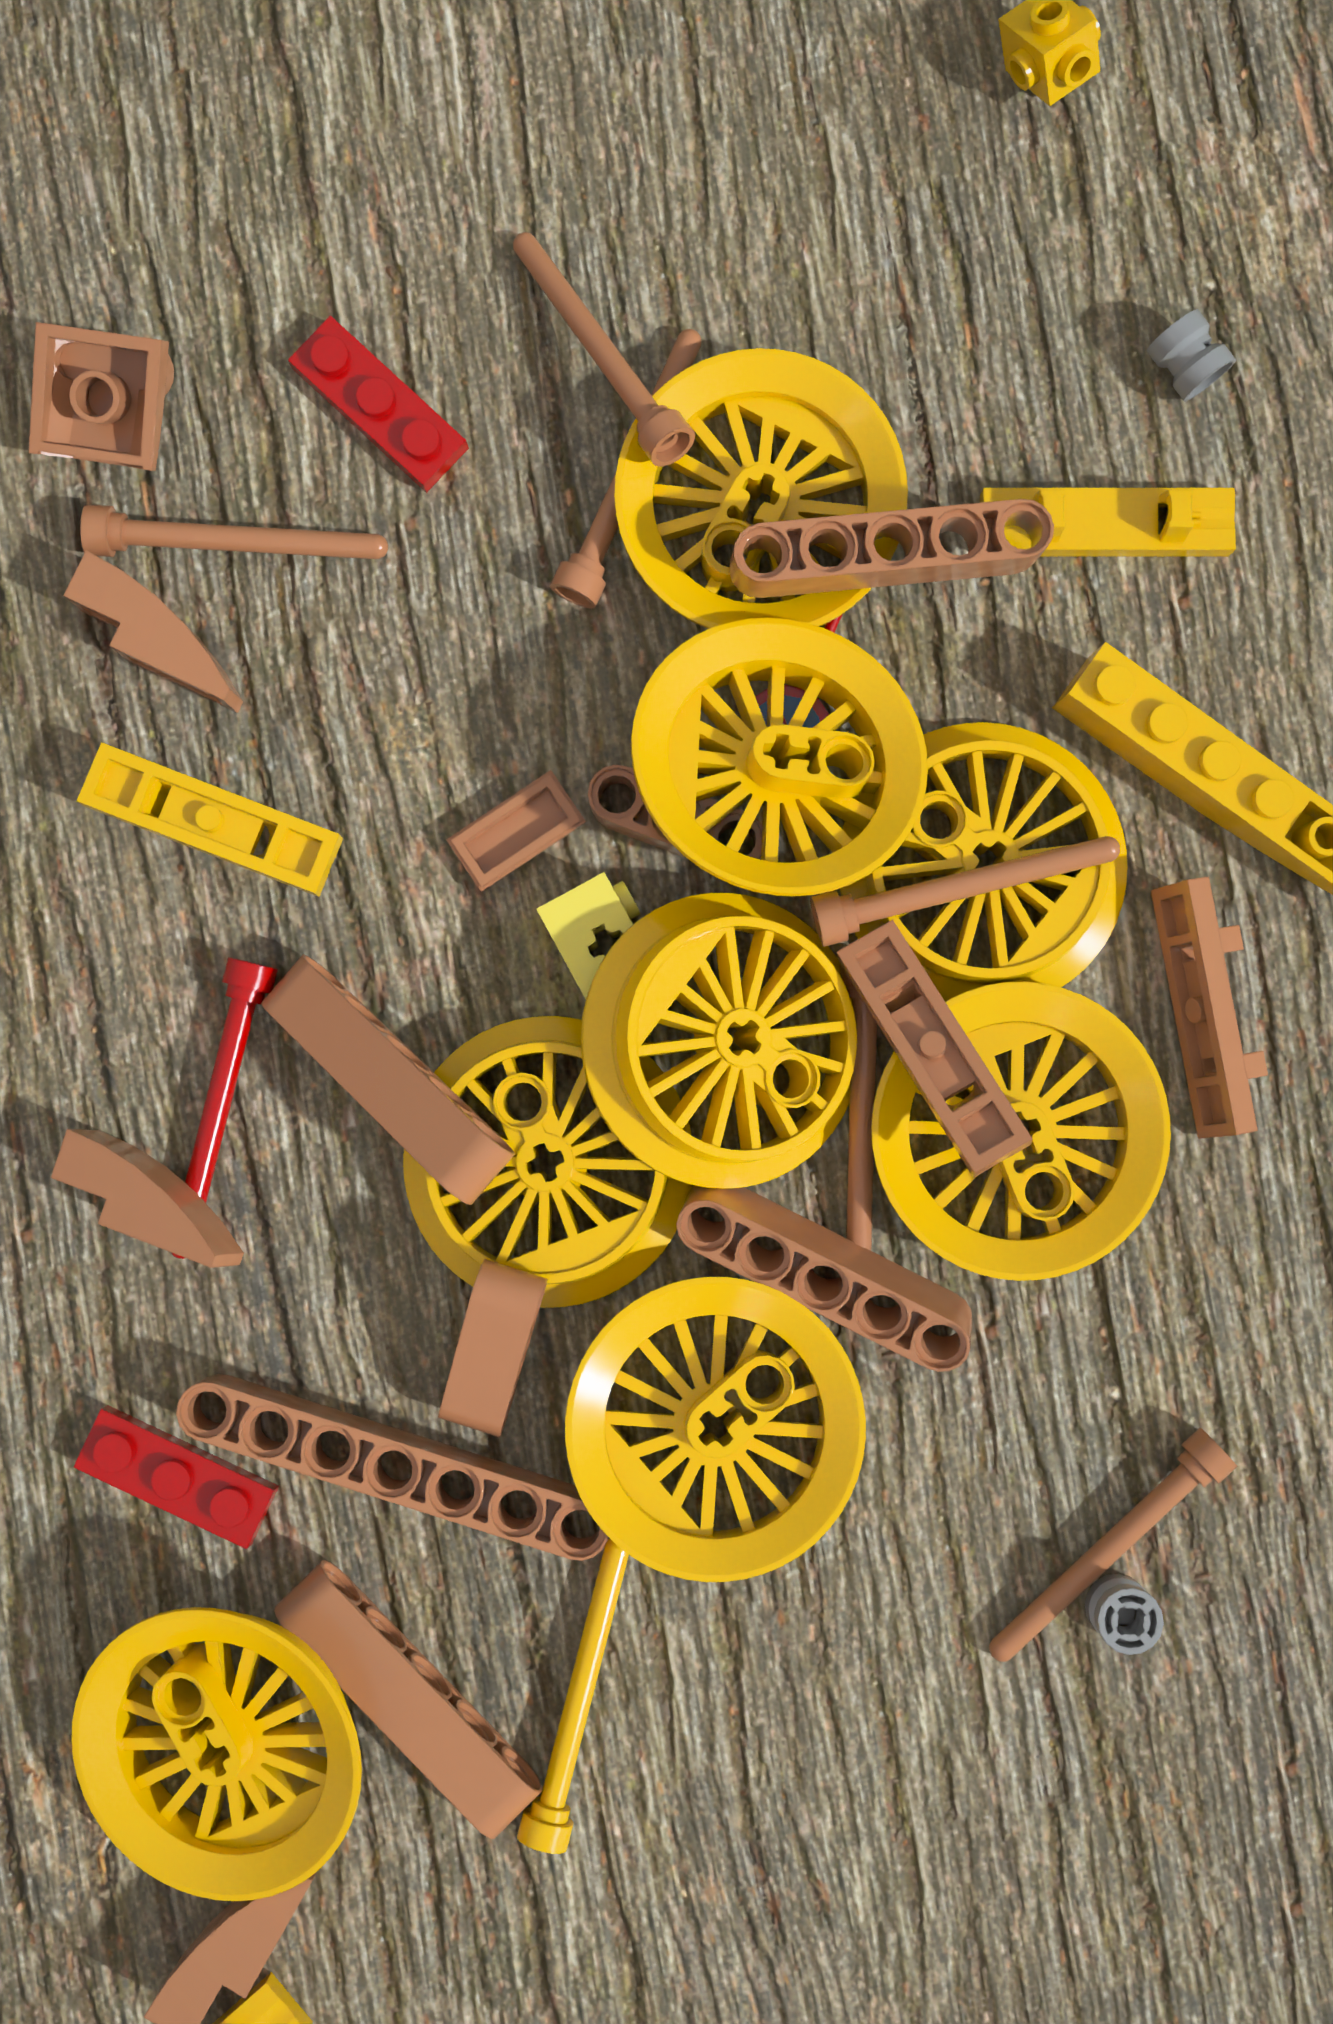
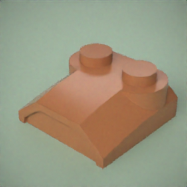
(98, 395)

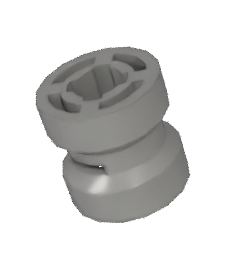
(1190, 355)
(1114, 1602)

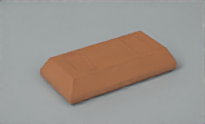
(516, 831)

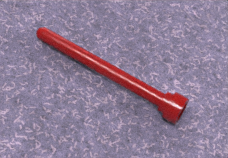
(246, 987)

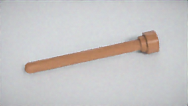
(661, 430)
(108, 531)
(581, 576)
(841, 915)
(860, 1118)
(1200, 1464)

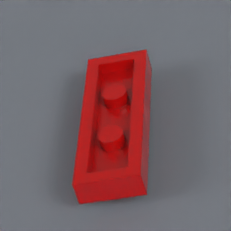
(378, 404)
(176, 1476)

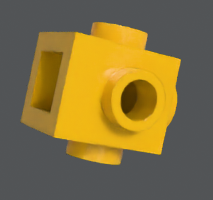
(1050, 47)

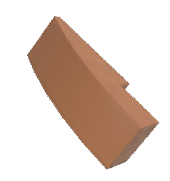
(149, 630)
(144, 1198)
(226, 1954)

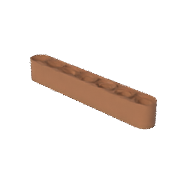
(364, 1472)

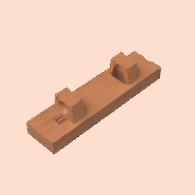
(1205, 1009)
(933, 1048)

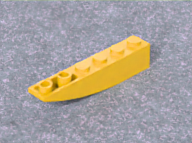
(1201, 763)

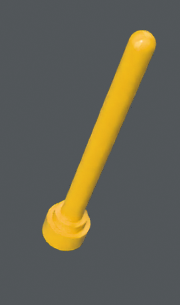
(547, 1821)

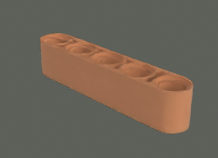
(916, 532)
(388, 1080)
(839, 1299)
(410, 1700)

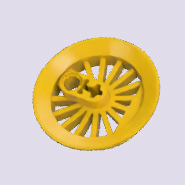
(786, 397)
(779, 762)
(1070, 926)
(639, 984)
(1004, 1020)
(585, 1262)
(630, 1497)
(223, 1746)

